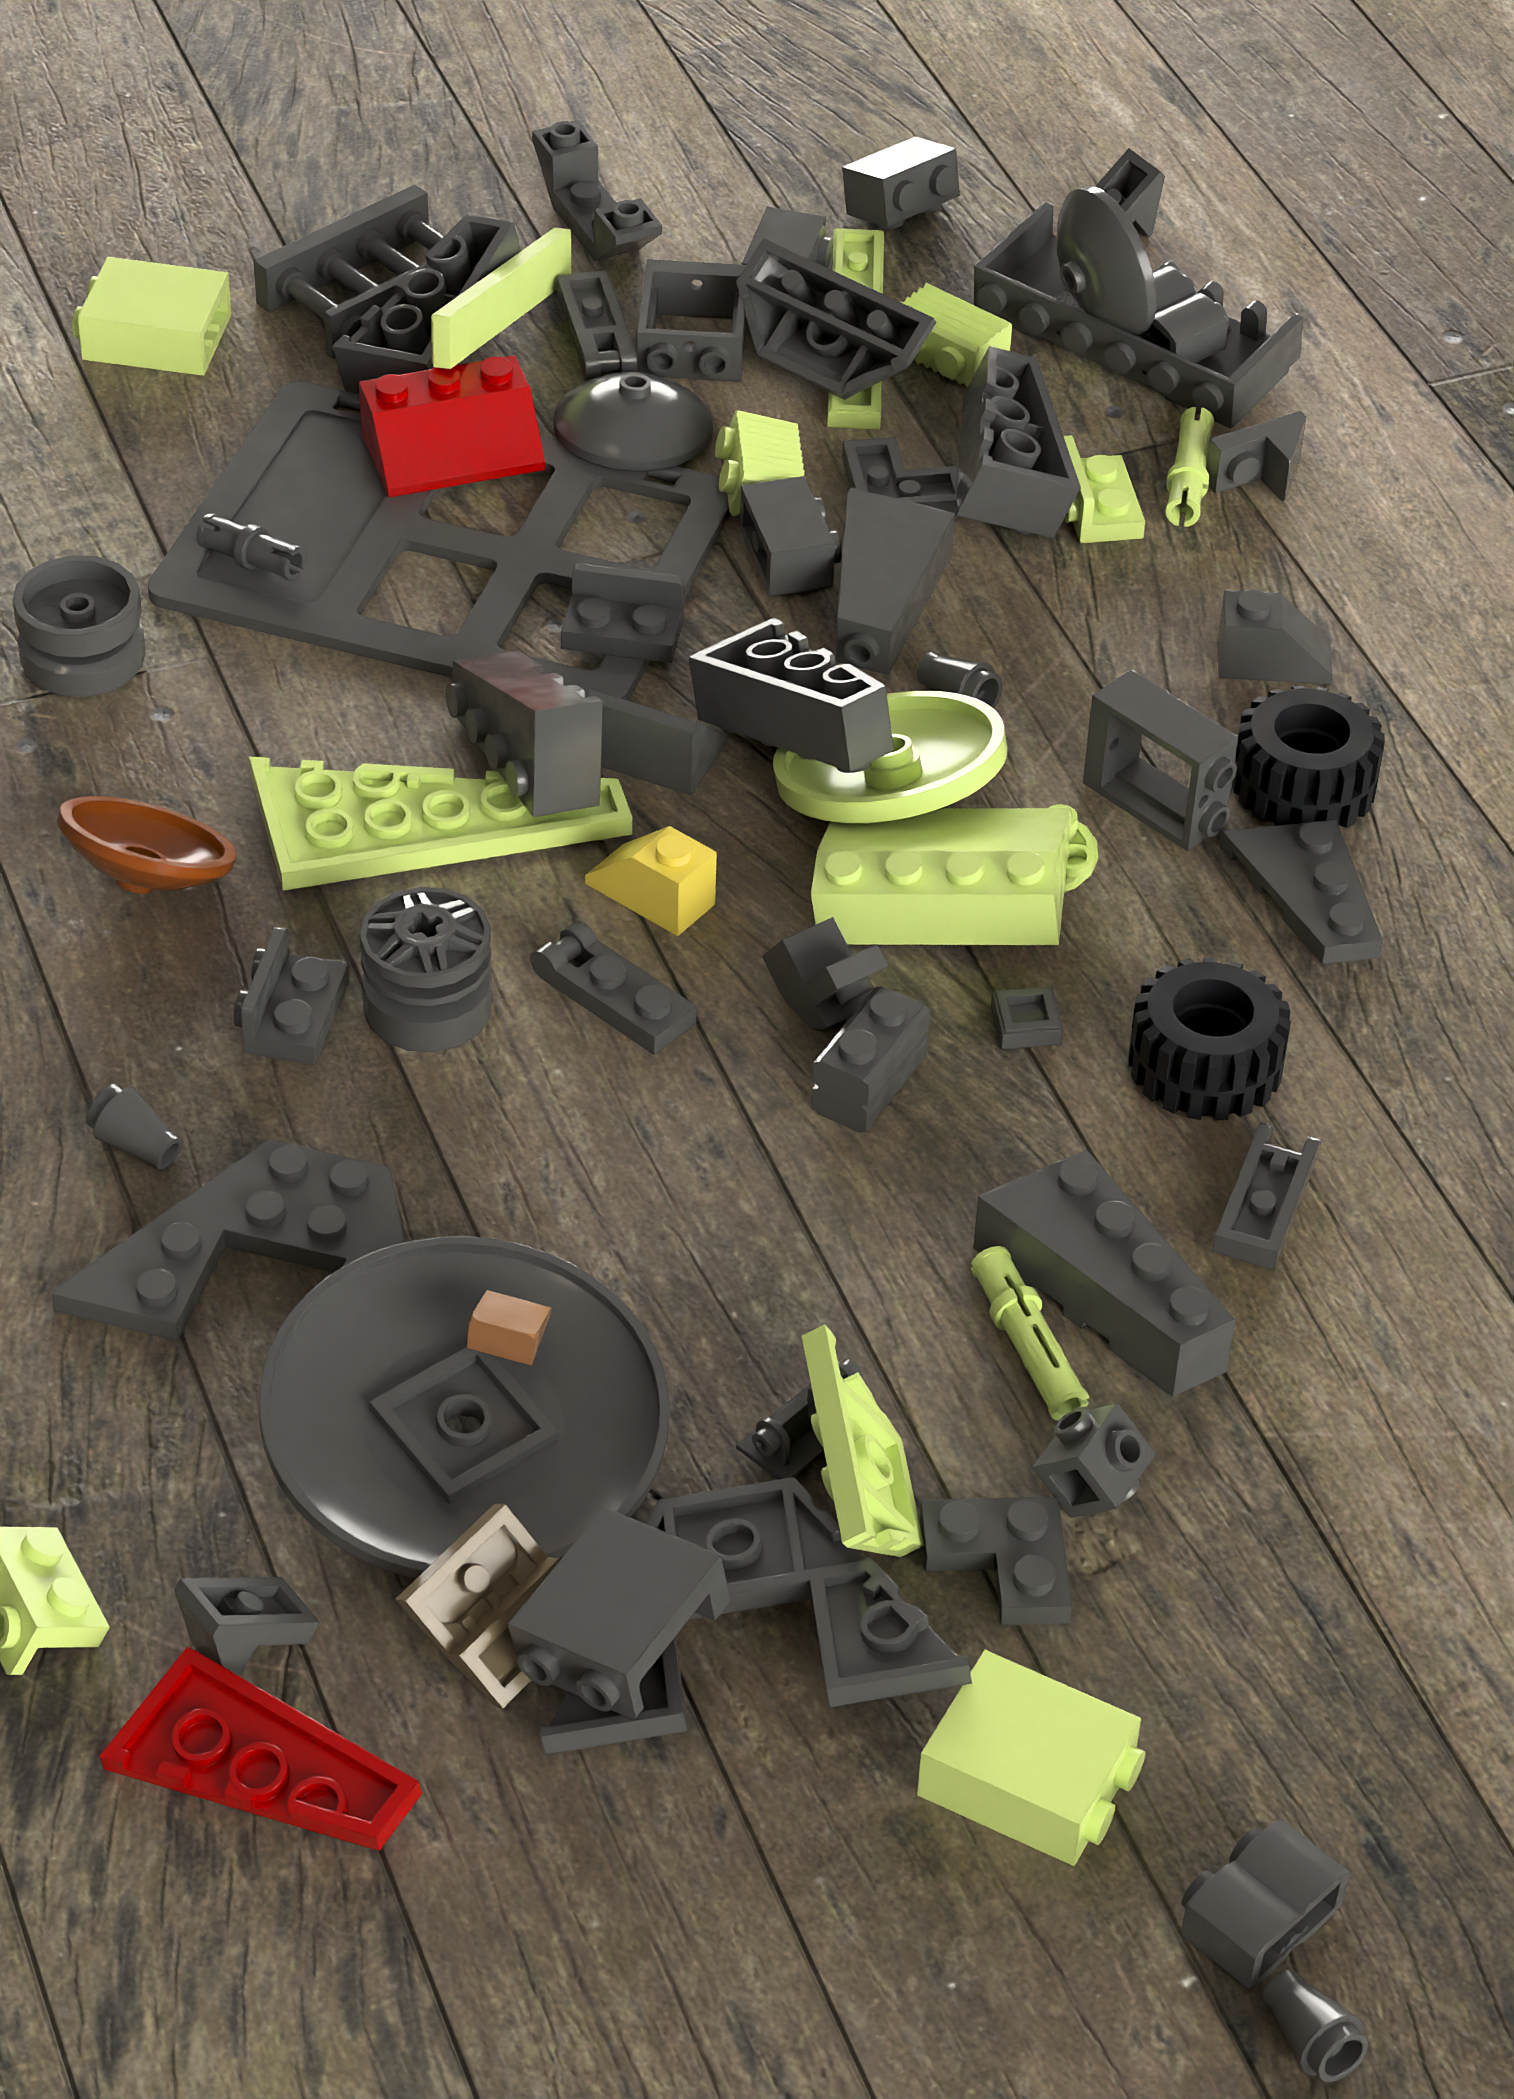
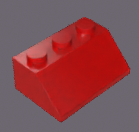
(450, 426)

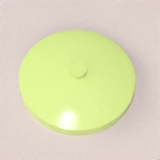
(941, 754)

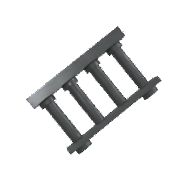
(338, 253)

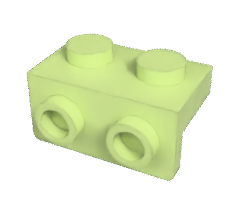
(42, 1598)

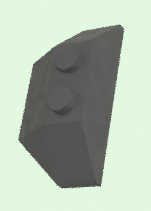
(826, 323)

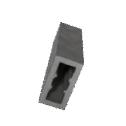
(887, 575)

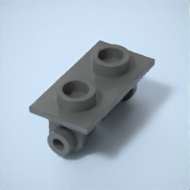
(786, 1439)

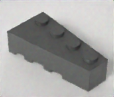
(399, 333)
(1013, 449)
(792, 697)
(531, 730)
(1109, 1269)

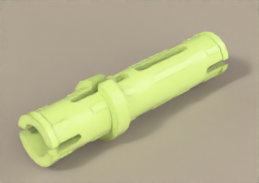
(1188, 476)
(1017, 1312)

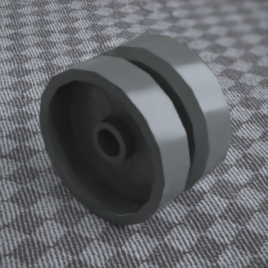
(79, 625)

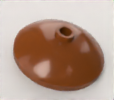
(145, 843)

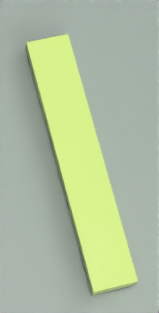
(861, 258)
(499, 298)

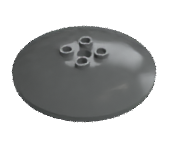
(382, 1362)

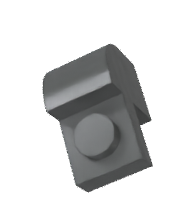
(822, 975)

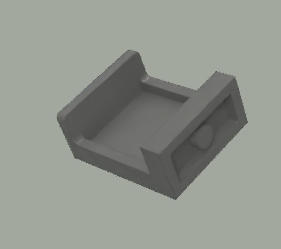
(615, 1610)

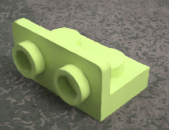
(1106, 502)

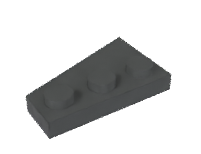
(1314, 884)

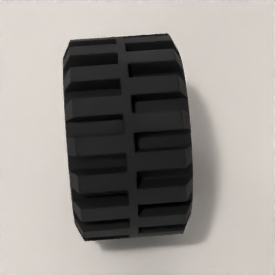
(1307, 757)
(1209, 1039)

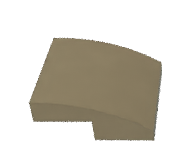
(474, 1594)

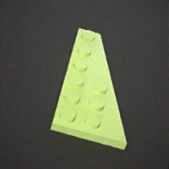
(407, 819)

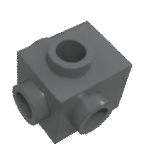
(1094, 1460)

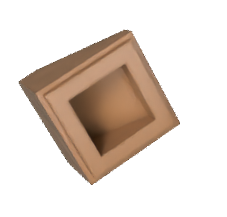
(507, 1327)

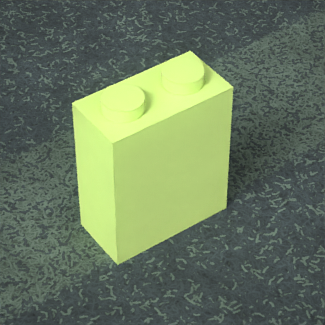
(153, 315)
(1031, 1758)

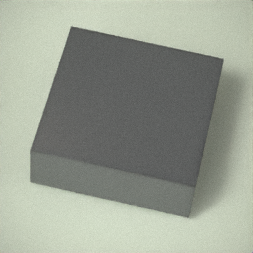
(1027, 1018)

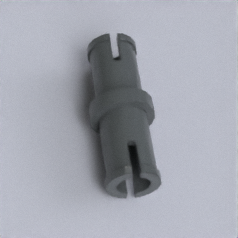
(251, 547)

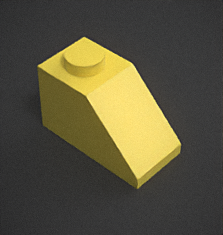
(660, 878)

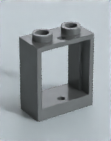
(671, 292)
(1116, 771)

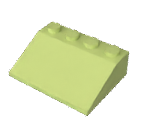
(946, 877)

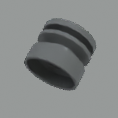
(426, 969)

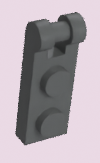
(596, 323)
(613, 988)

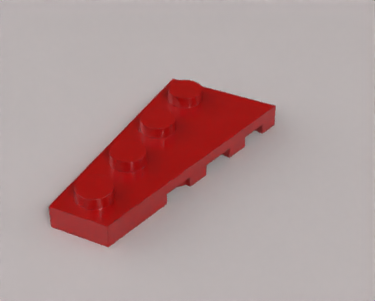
(252, 1752)

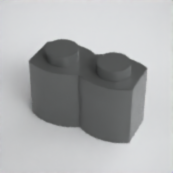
(1185, 319)
(1262, 1901)

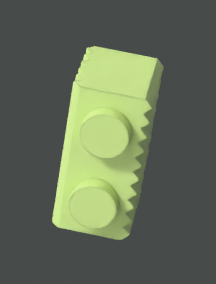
(960, 334)
(756, 452)

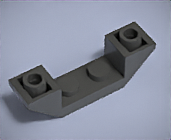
(571, 177)

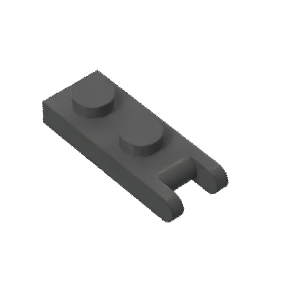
(1265, 1200)

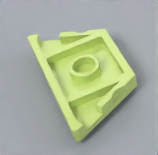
(863, 1457)

